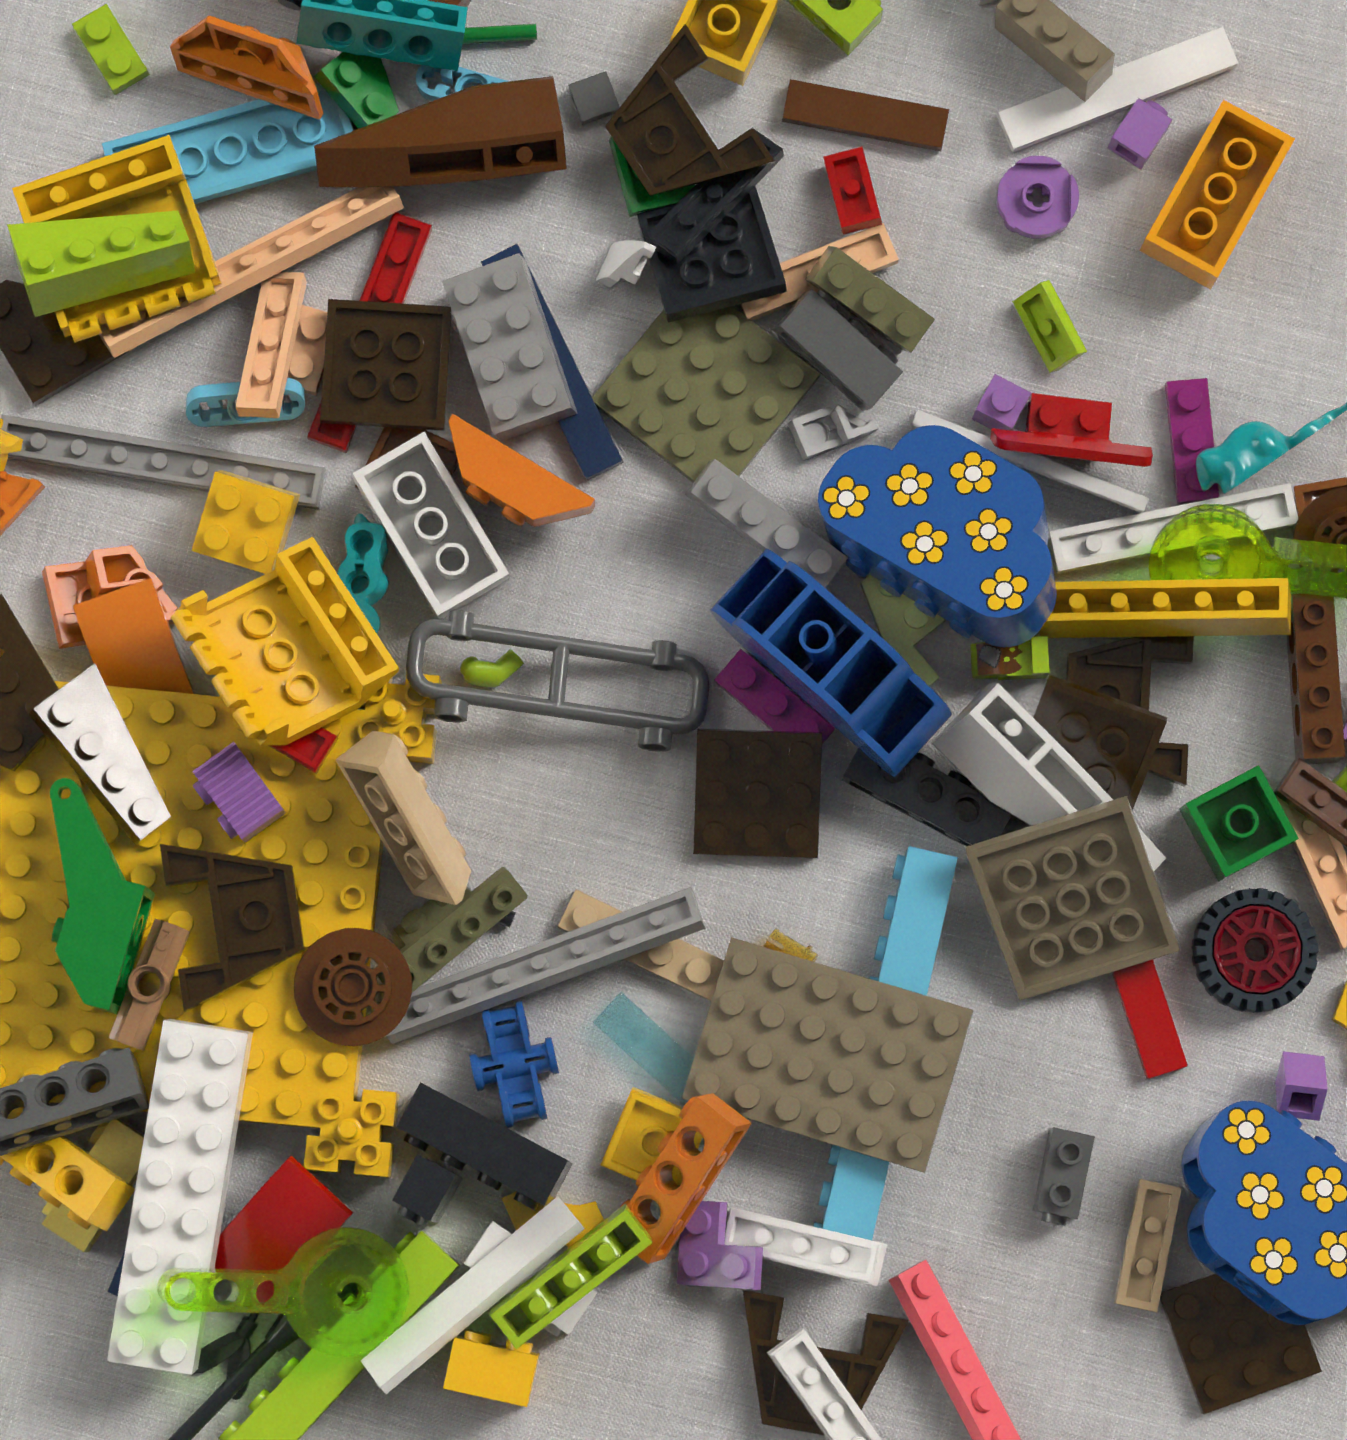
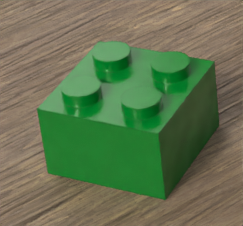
(1238, 823)

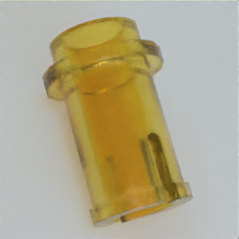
(791, 946)

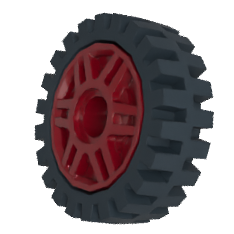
(1287, 946)

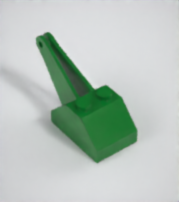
(106, 912)

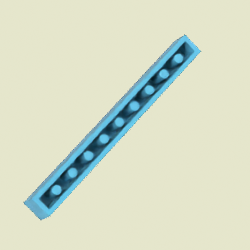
(907, 963)

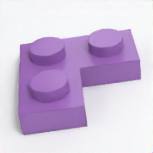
(706, 1258)

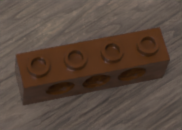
(1315, 680)

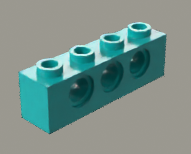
(386, 29)

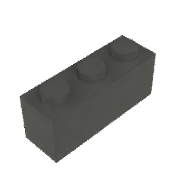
(838, 349)

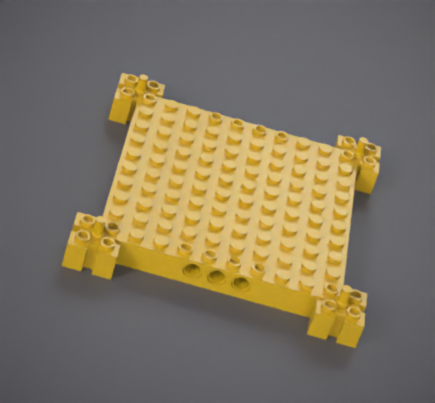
(336, 869)

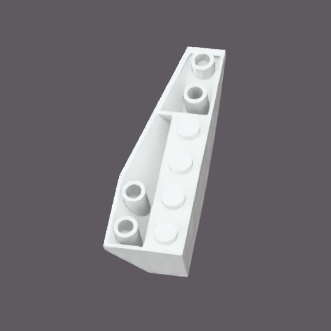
(1020, 763)

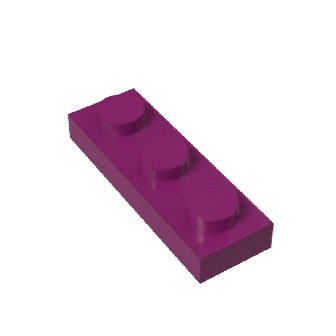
(1189, 435)
(769, 698)

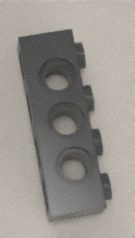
(80, 1109)

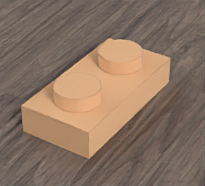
(309, 349)

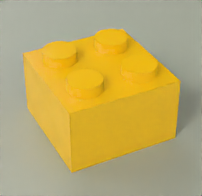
(729, 33)
(245, 521)
(491, 1369)

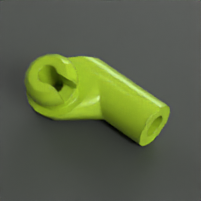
(490, 673)

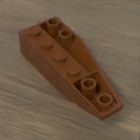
(454, 139)

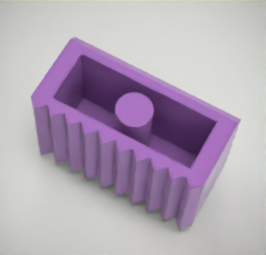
(238, 793)

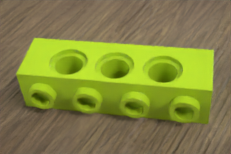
(843, 27)
(570, 1276)

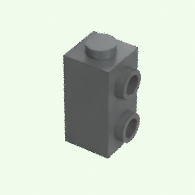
(1063, 1175)

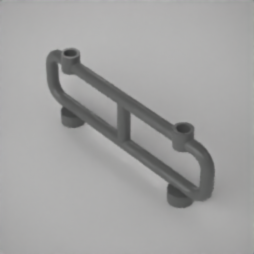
(453, 701)

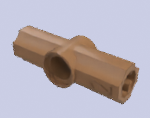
(159, 957)

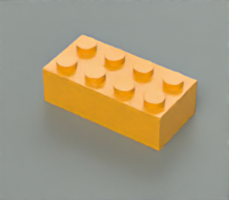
(1217, 194)

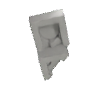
(828, 430)

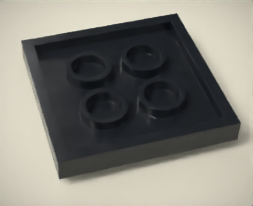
(725, 269)

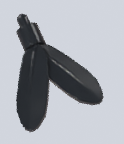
(232, 1346)

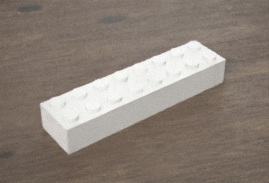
(179, 1191)

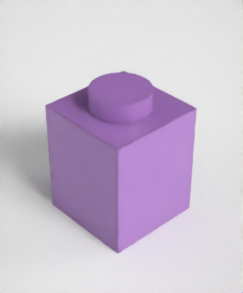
(1140, 132)
(1001, 404)
(1301, 1085)

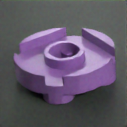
(1055, 182)

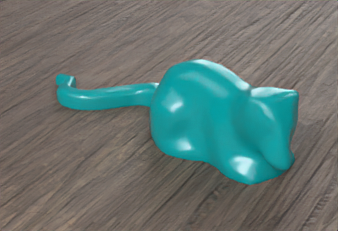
(1250, 450)
(364, 565)

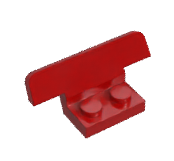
(1070, 430)

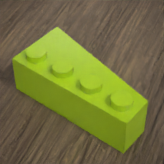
(98, 257)

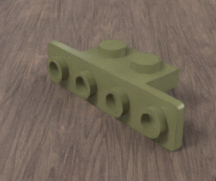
(444, 930)

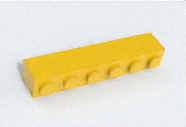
(1170, 608)

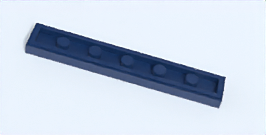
(586, 430)

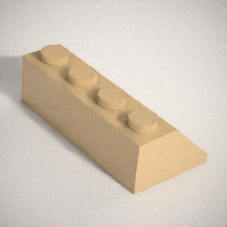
(406, 817)

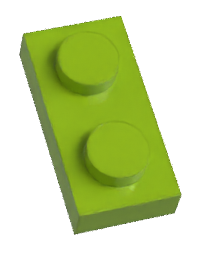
(110, 49)
(1049, 326)

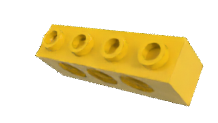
(102, 1190)

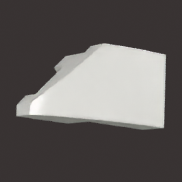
(625, 261)

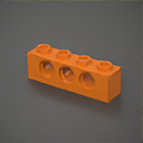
(722, 1131)

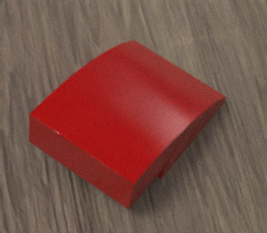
(278, 1222)

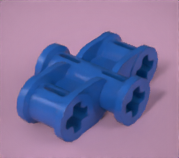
(517, 1079)

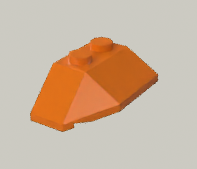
(248, 63)
(513, 481)

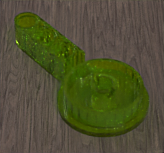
(1243, 553)
(309, 1289)

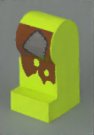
(1017, 662)

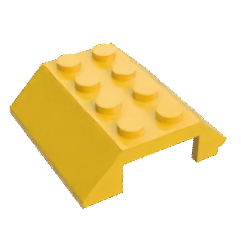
(124, 183)
(287, 647)

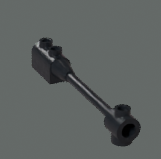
(276, 1339)

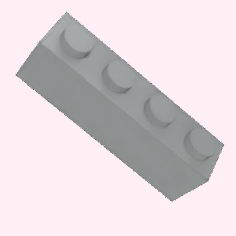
(763, 522)

